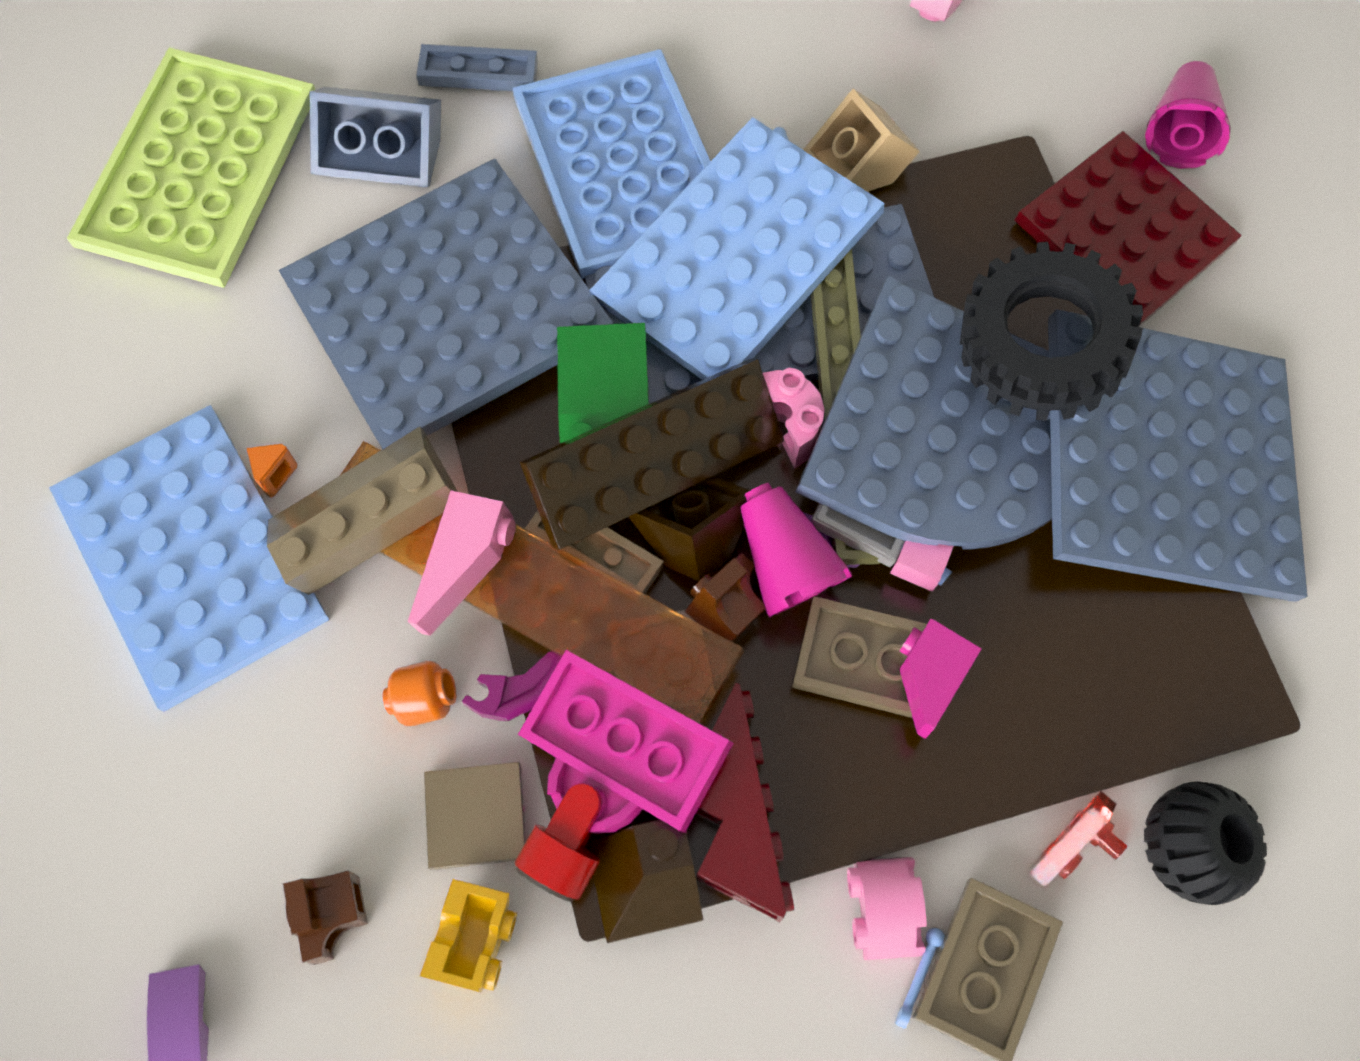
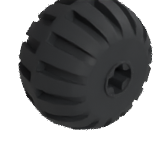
(1205, 843)

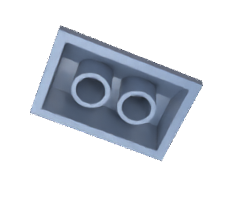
(374, 136)

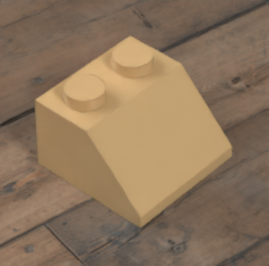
(862, 143)

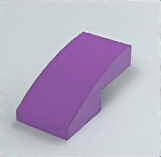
(176, 1015)

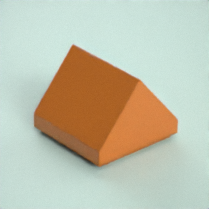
(271, 466)

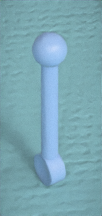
(934, 939)

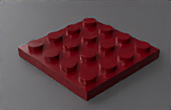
(1134, 217)

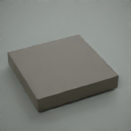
(474, 815)

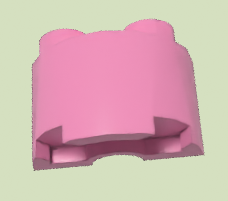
(800, 408)
(890, 908)

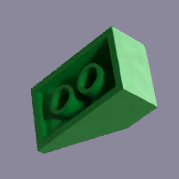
(600, 375)

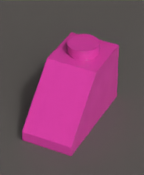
(934, 671)

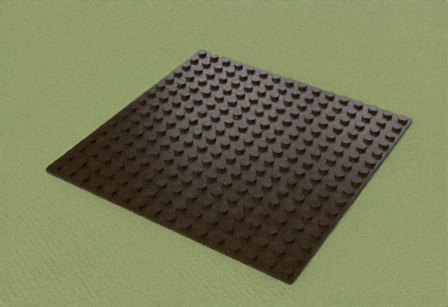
(1079, 665)

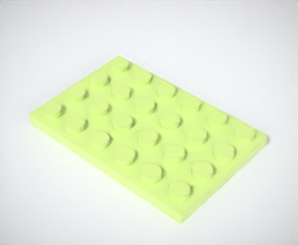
(193, 167)

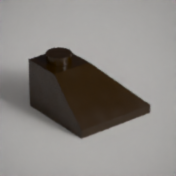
(695, 527)
(645, 881)

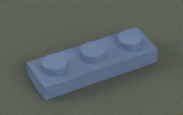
(475, 67)

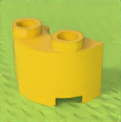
(470, 937)

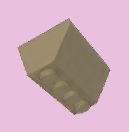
(359, 513)

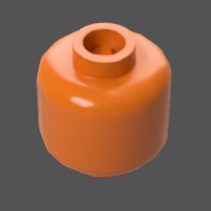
(419, 693)

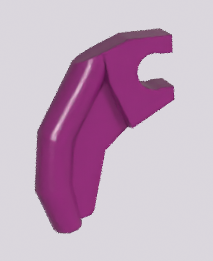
(514, 694)

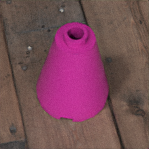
(1189, 119)
(787, 550)

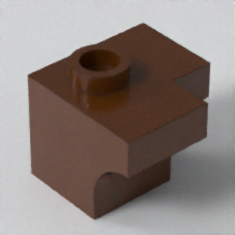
(726, 600)
(323, 911)

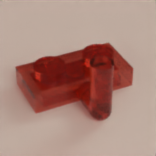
(1086, 826)

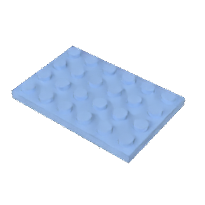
(611, 151)
(737, 251)
(184, 557)

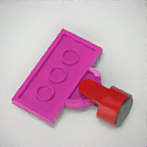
(612, 760)

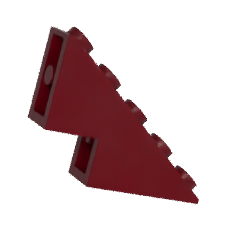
(744, 849)

